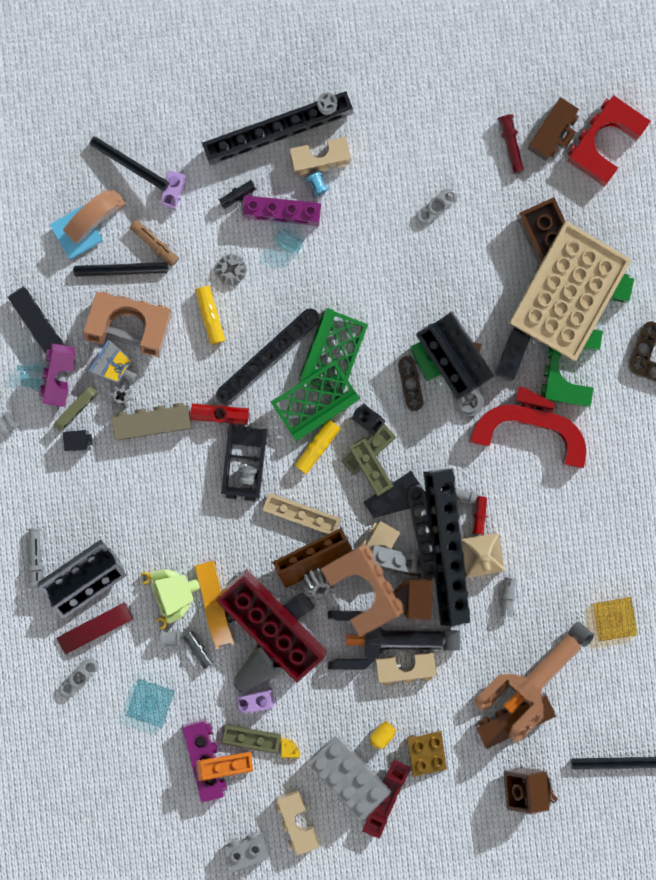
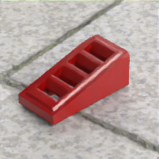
(529, 397)

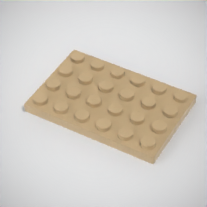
(570, 291)

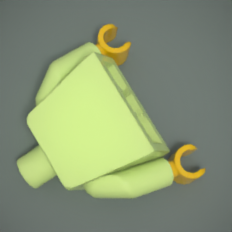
(172, 594)

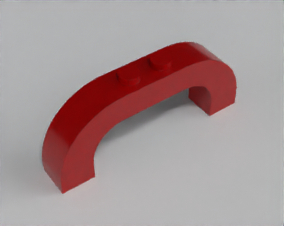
(573, 439)

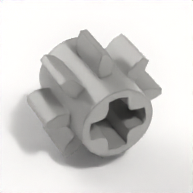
(116, 395)

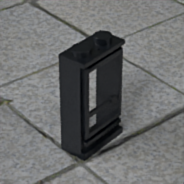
(249, 437)

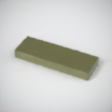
(377, 443)
(370, 466)
(251, 738)

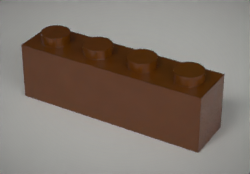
(314, 555)
(497, 728)

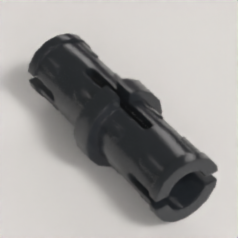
(237, 194)

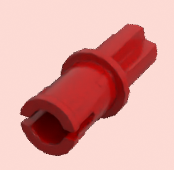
(480, 515)

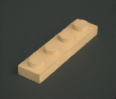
(301, 514)

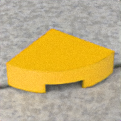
(289, 749)

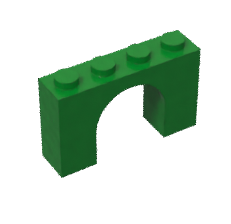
(557, 388)

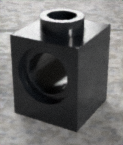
(374, 423)
(77, 440)

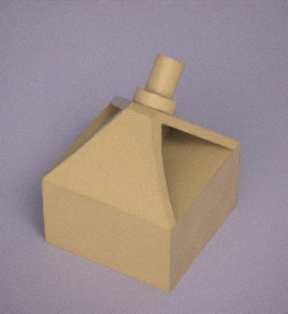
(482, 555)

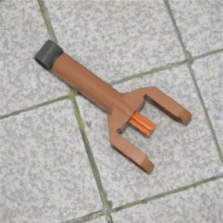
(530, 687)

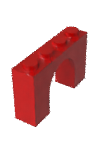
(614, 114)

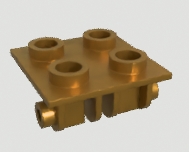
(426, 753)

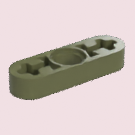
(75, 408)

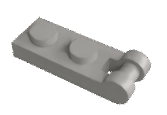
(396, 560)

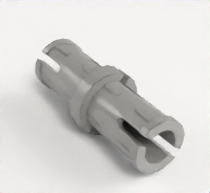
(508, 596)

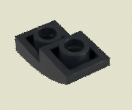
(299, 605)

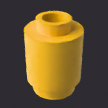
(382, 735)

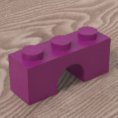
(59, 359)

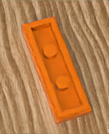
(224, 766)

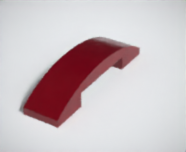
(95, 628)
(393, 780)

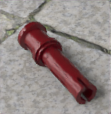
(509, 134)

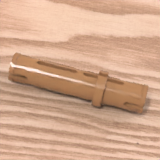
(161, 249)

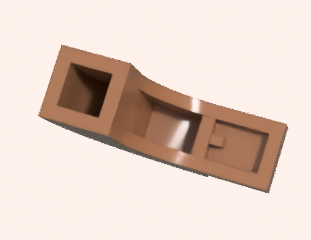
(92, 214)

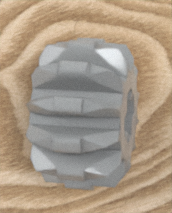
(316, 585)

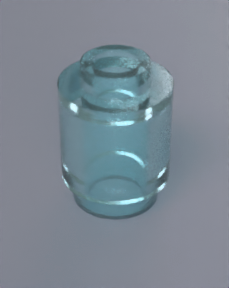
(288, 241)

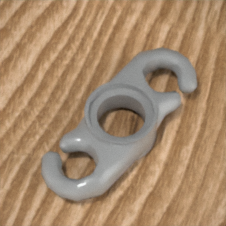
(433, 214)
(86, 674)

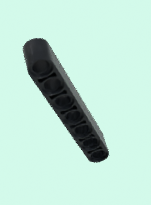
(271, 347)

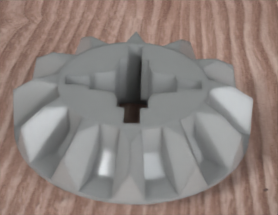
(229, 278)
(468, 411)

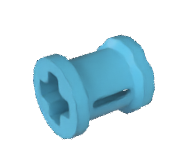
(317, 184)

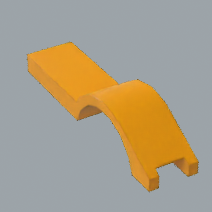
(215, 614)

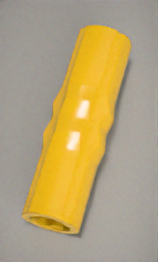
(210, 315)
(317, 446)

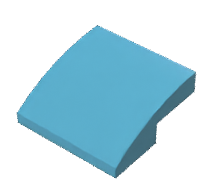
(72, 249)

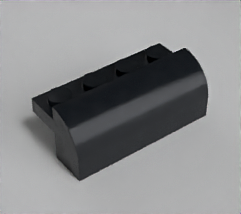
(455, 355)
(82, 579)

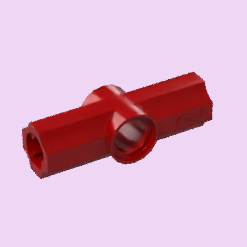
(233, 415)

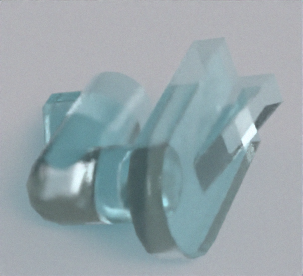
(30, 382)

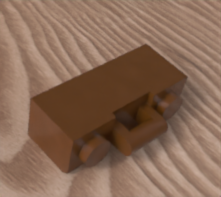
(547, 138)

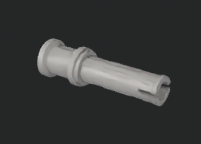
(35, 567)

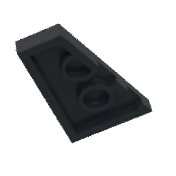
(393, 499)

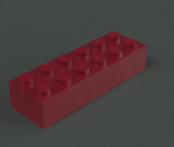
(271, 625)

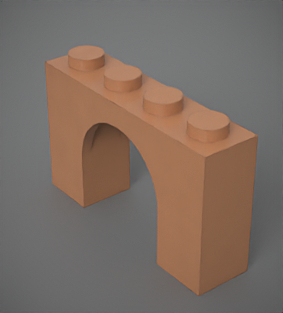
(109, 307)
(385, 604)

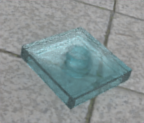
(150, 703)

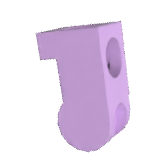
(171, 196)
(256, 701)

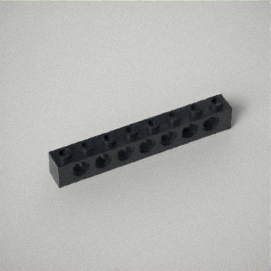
(273, 130)
(446, 547)

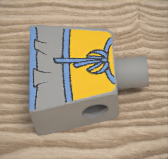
(114, 364)

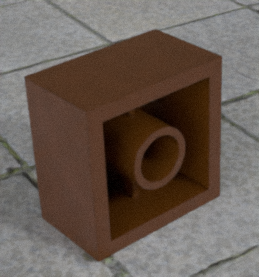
(415, 598)
(528, 790)

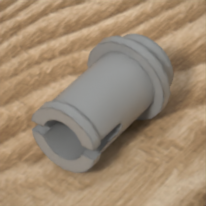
(465, 496)

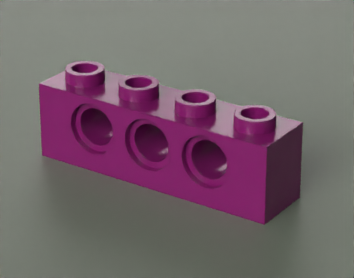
(282, 210)
(191, 731)

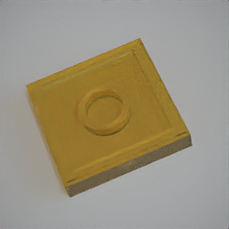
(615, 619)

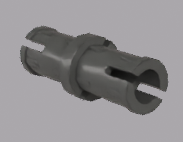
(198, 649)

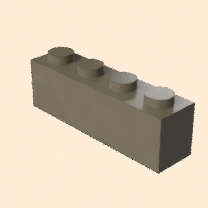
(151, 422)

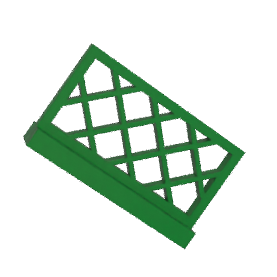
(319, 341)
(327, 411)

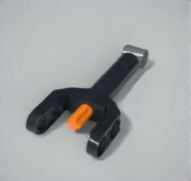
(380, 640)

